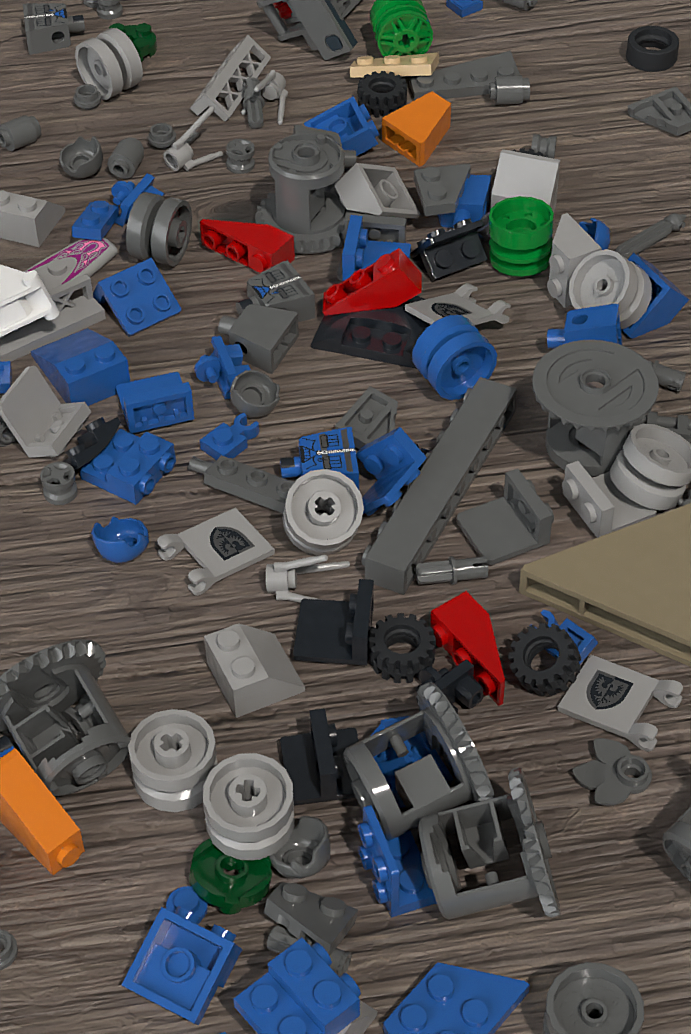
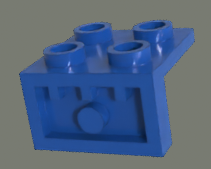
(361, 252)
(138, 297)
(155, 402)
(394, 463)
(395, 866)

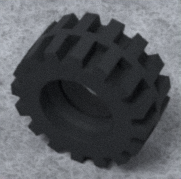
(382, 93)
(401, 631)
(553, 677)

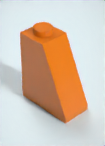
(417, 127)
(36, 815)

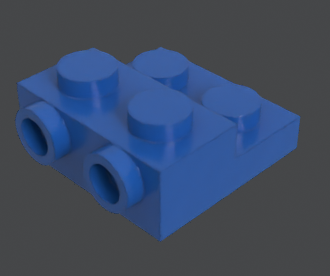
(351, 125)
(130, 465)
(182, 963)
(300, 995)

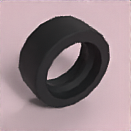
(653, 37)

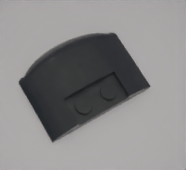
(373, 334)

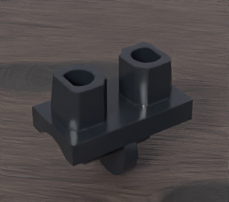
(456, 684)

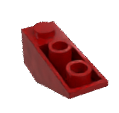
(248, 243)
(379, 286)
(467, 633)

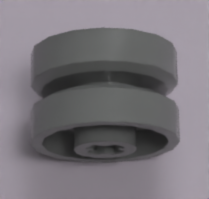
(159, 228)
(593, 1001)

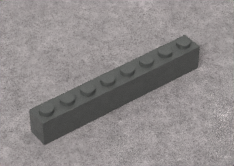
(440, 487)

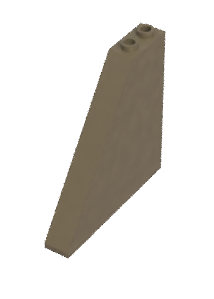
(625, 583)

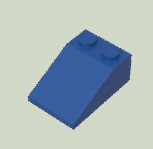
(83, 366)

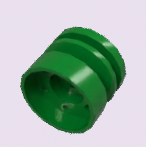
(401, 27)
(520, 236)

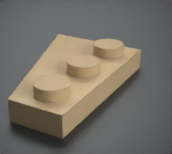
(403, 65)

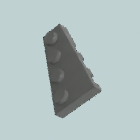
(465, 78)

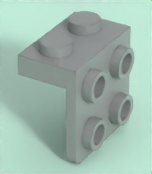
(38, 417)
(600, 502)

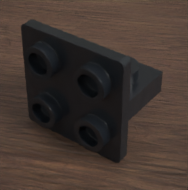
(451, 250)
(317, 761)

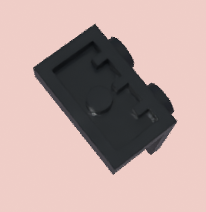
(336, 629)

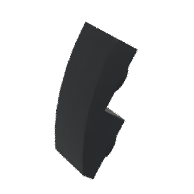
(92, 442)

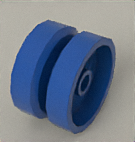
(453, 356)

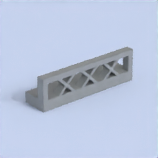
(230, 72)
(72, 318)

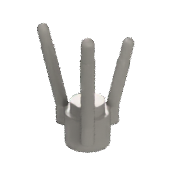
(272, 88)
(181, 153)
(283, 575)

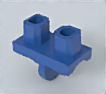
(126, 194)
(221, 365)

